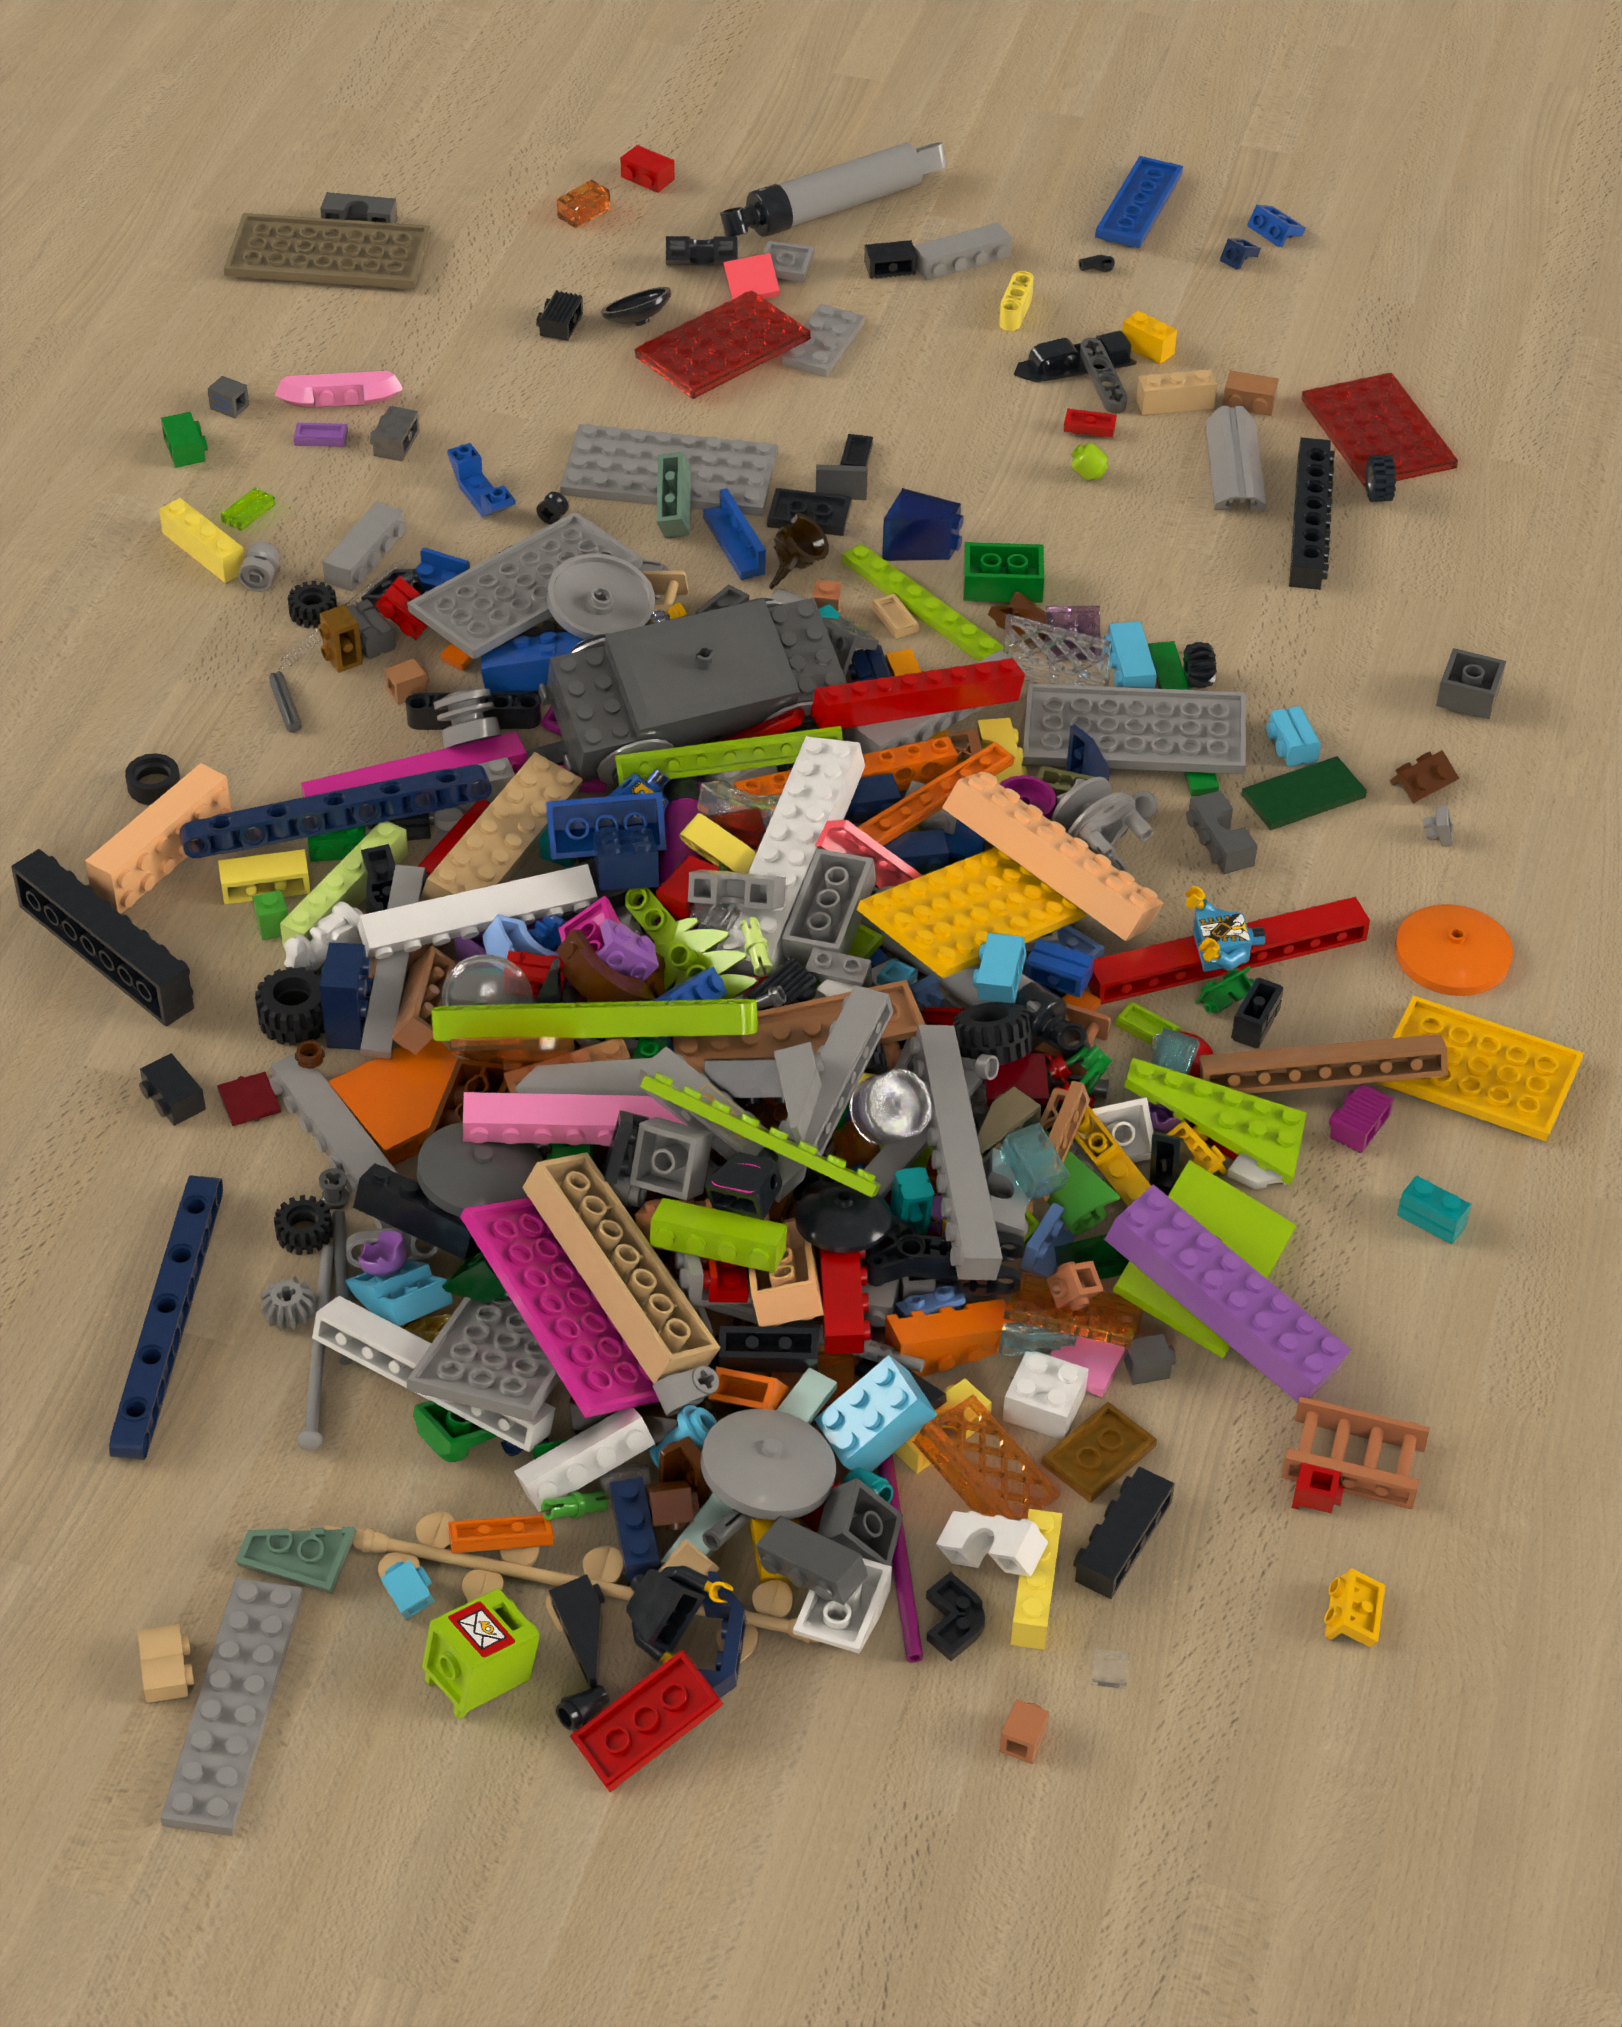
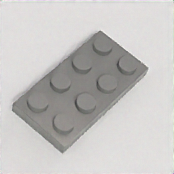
(831, 335)

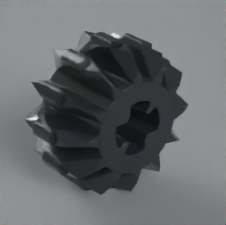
(1199, 665)

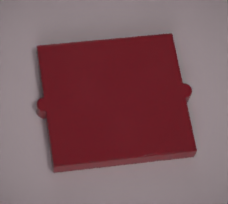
(248, 1098)

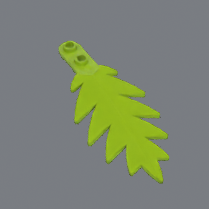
(686, 950)

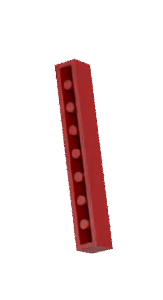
(917, 694)

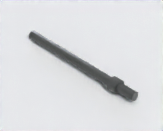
(341, 1265)

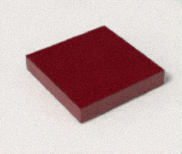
(1025, 1074)

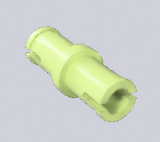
(756, 946)

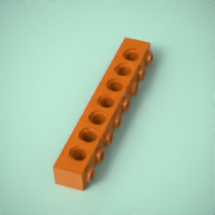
(910, 762)

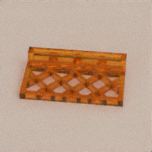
(1105, 1319)
(970, 1478)

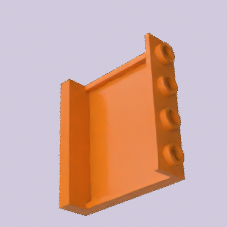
(397, 1096)

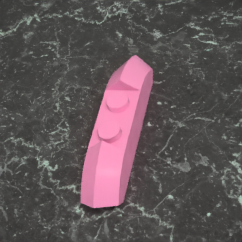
(338, 389)

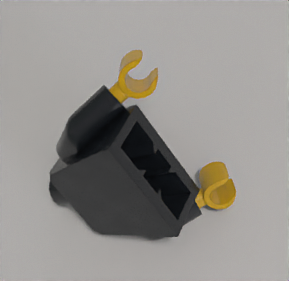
(666, 1605)

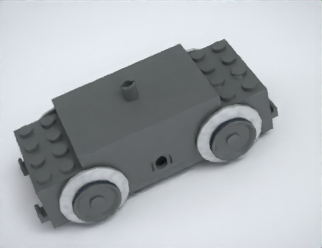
(687, 681)

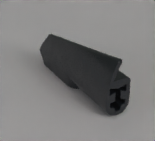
(1062, 359)

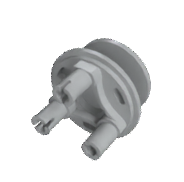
(1100, 817)

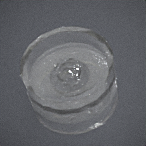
(890, 1107)

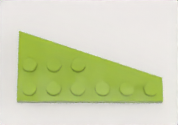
(1228, 1116)

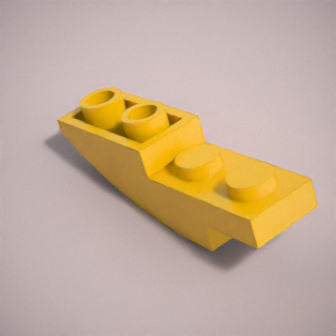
(1110, 1158)

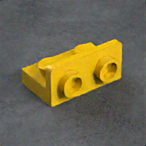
(1205, 1157)
(1355, 1607)

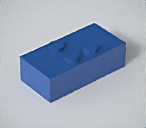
(524, 661)

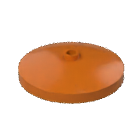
(1453, 950)

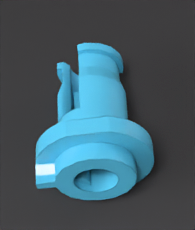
(691, 1422)

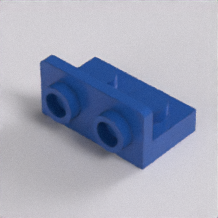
(1274, 224)
(439, 568)

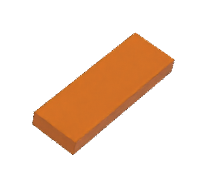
(500, 1533)

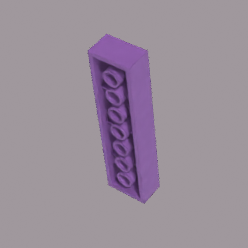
(1227, 1294)

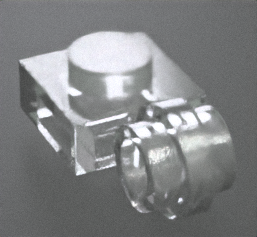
(717, 917)

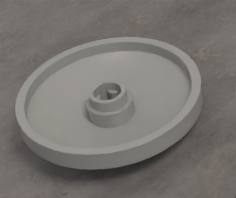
(599, 595)
(768, 1464)

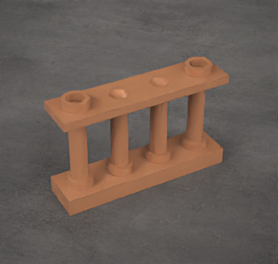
(1366, 1479)

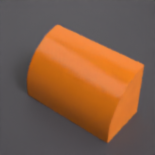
(749, 1390)

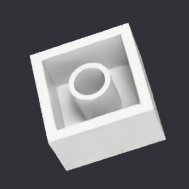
(1045, 1394)

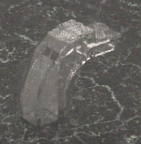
(722, 797)

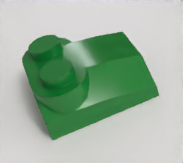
(447, 1432)

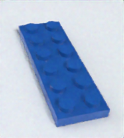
(1139, 202)

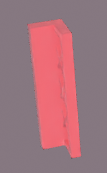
(847, 838)

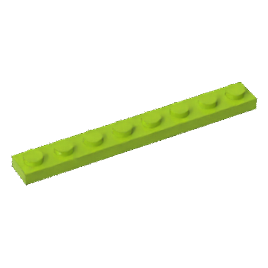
(921, 602)
(720, 756)
(774, 1139)

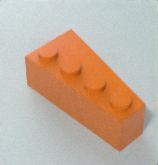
(948, 1336)

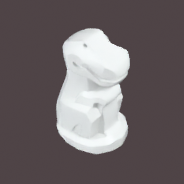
(334, 928)

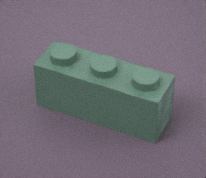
(673, 494)

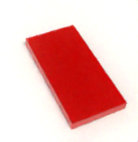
(646, 1720)

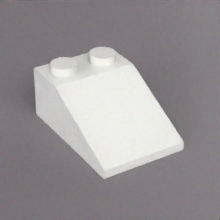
(851, 1623)

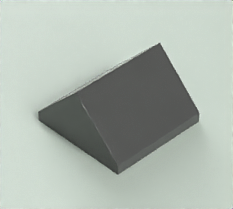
(842, 480)

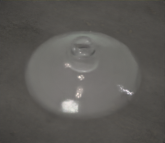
(486, 980)

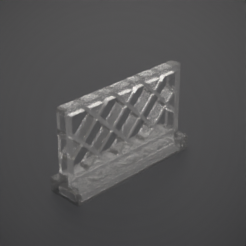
(1053, 670)

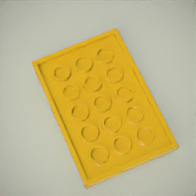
(1491, 1069)

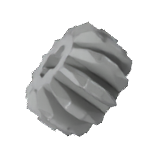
(287, 1303)

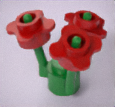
(1094, 1062)

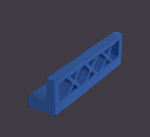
(736, 537)

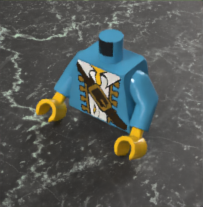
(1221, 935)

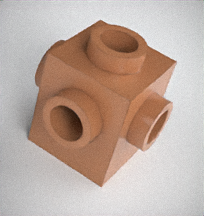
(1074, 1285)

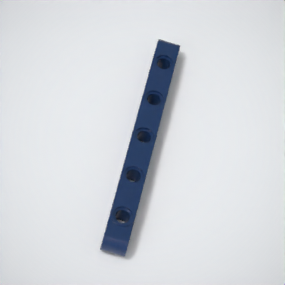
(335, 811)
(166, 1319)

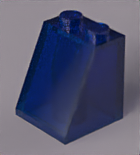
(921, 528)

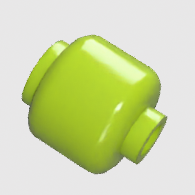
(1089, 461)

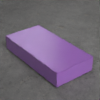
(320, 434)

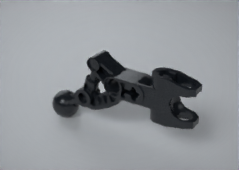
(930, 1258)

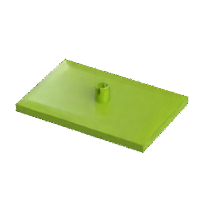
(1236, 1220)

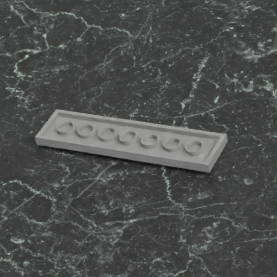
(232, 1707)

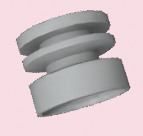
(467, 717)

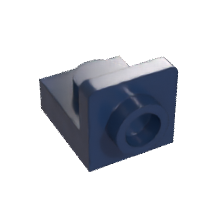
(1237, 250)

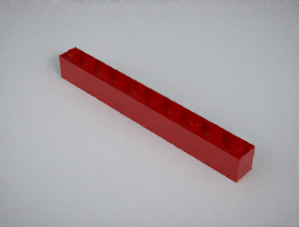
(1179, 961)

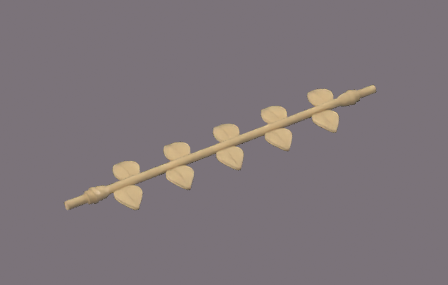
(602, 1565)

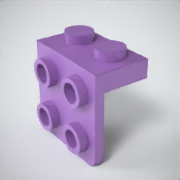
(627, 951)

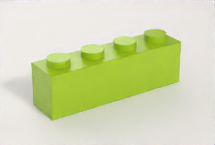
(718, 1235)

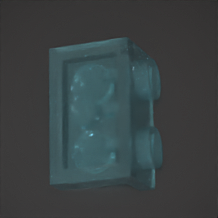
(1021, 1337)

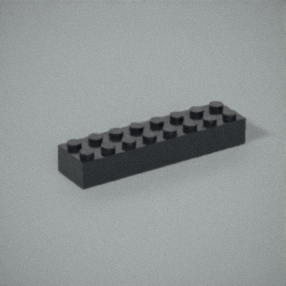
(103, 937)

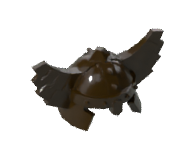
(798, 546)

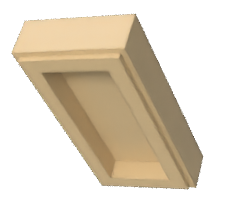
(895, 616)

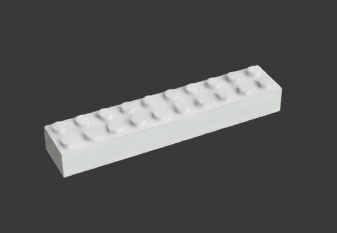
(814, 793)

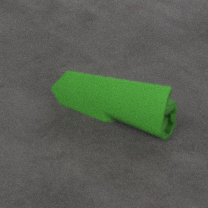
(1082, 1196)

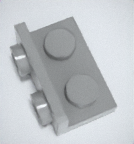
(840, 967)

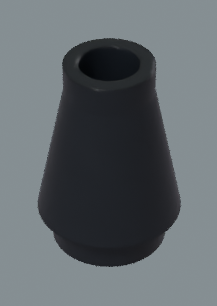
(581, 1707)

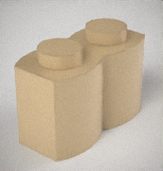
(163, 1663)

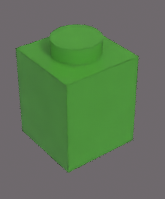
(269, 913)

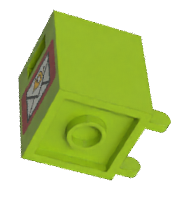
(480, 1651)

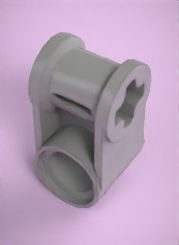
(685, 1388)

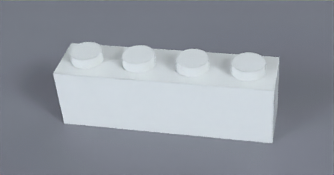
(585, 1457)

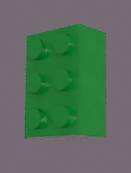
(1001, 569)

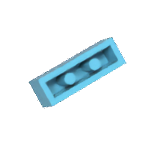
(1130, 656)

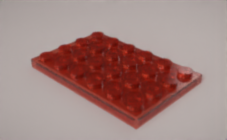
(722, 344)
(1379, 419)

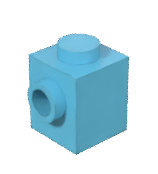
(408, 1588)

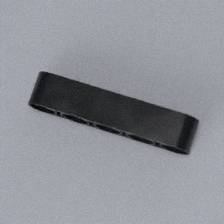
(512, 710)

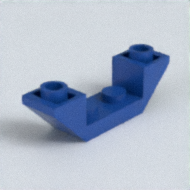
(475, 486)

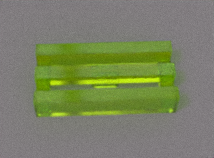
(250, 510)

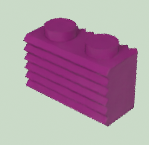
(1360, 1117)

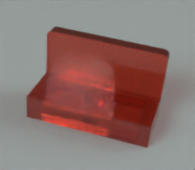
(743, 824)

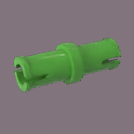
(574, 1505)

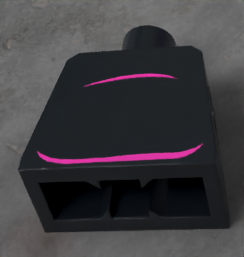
(746, 1184)

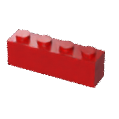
(843, 1302)

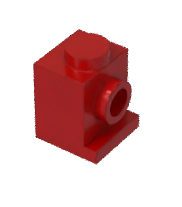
(1317, 1488)

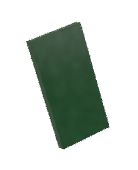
(1304, 793)

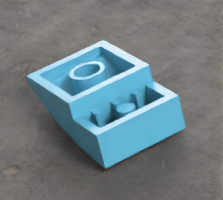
(402, 1295)

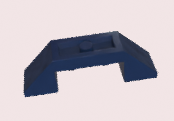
(733, 1632)

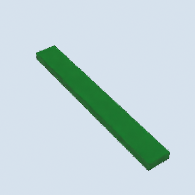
(1171, 676)

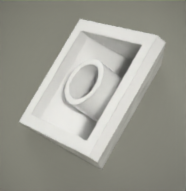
(1130, 1126)

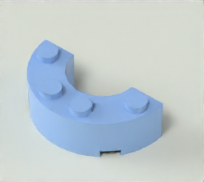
(511, 935)

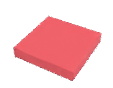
(752, 274)

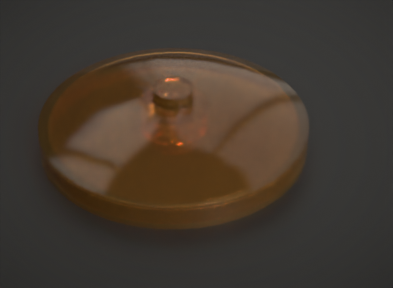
(511, 1051)

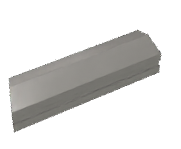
(1234, 458)

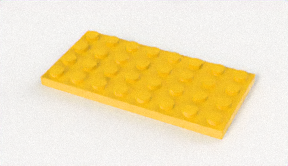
(953, 909)

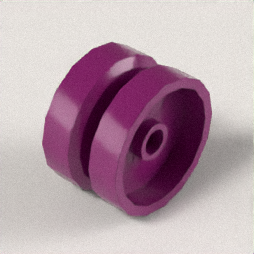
(1033, 792)

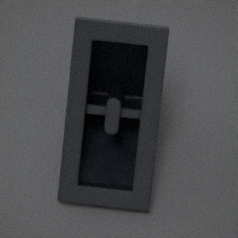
(1168, 1160)

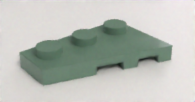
(302, 1557)

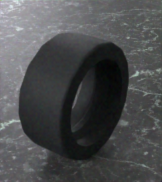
(147, 765)

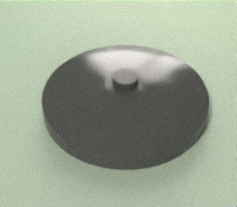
(470, 1173)

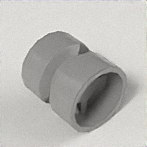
(259, 566)

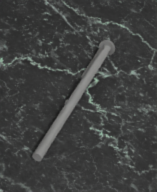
(310, 1438)

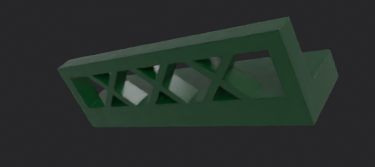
(1104, 1256)

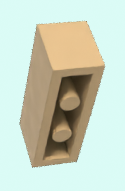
(1176, 392)

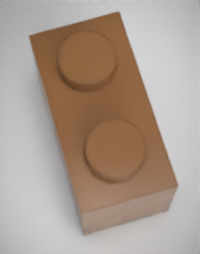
(1251, 391)

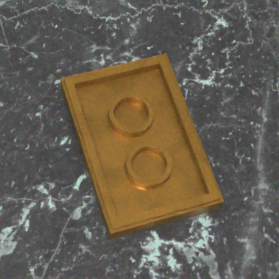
(1099, 1452)

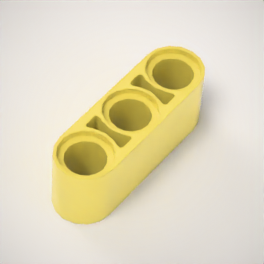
(1016, 301)
(717, 845)

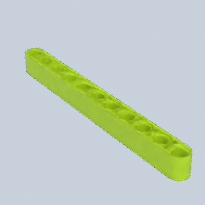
(597, 1019)

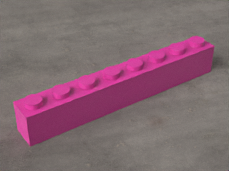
(462, 755)

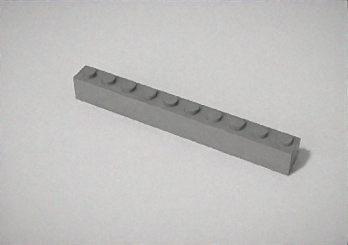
(957, 1155)

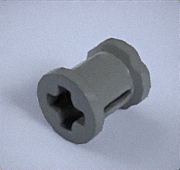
(336, 1185)

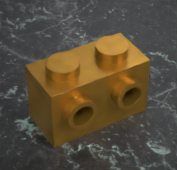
(340, 638)

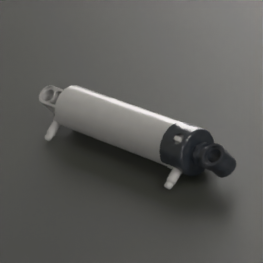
(833, 189)
(1044, 1007)

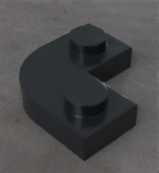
(963, 1615)

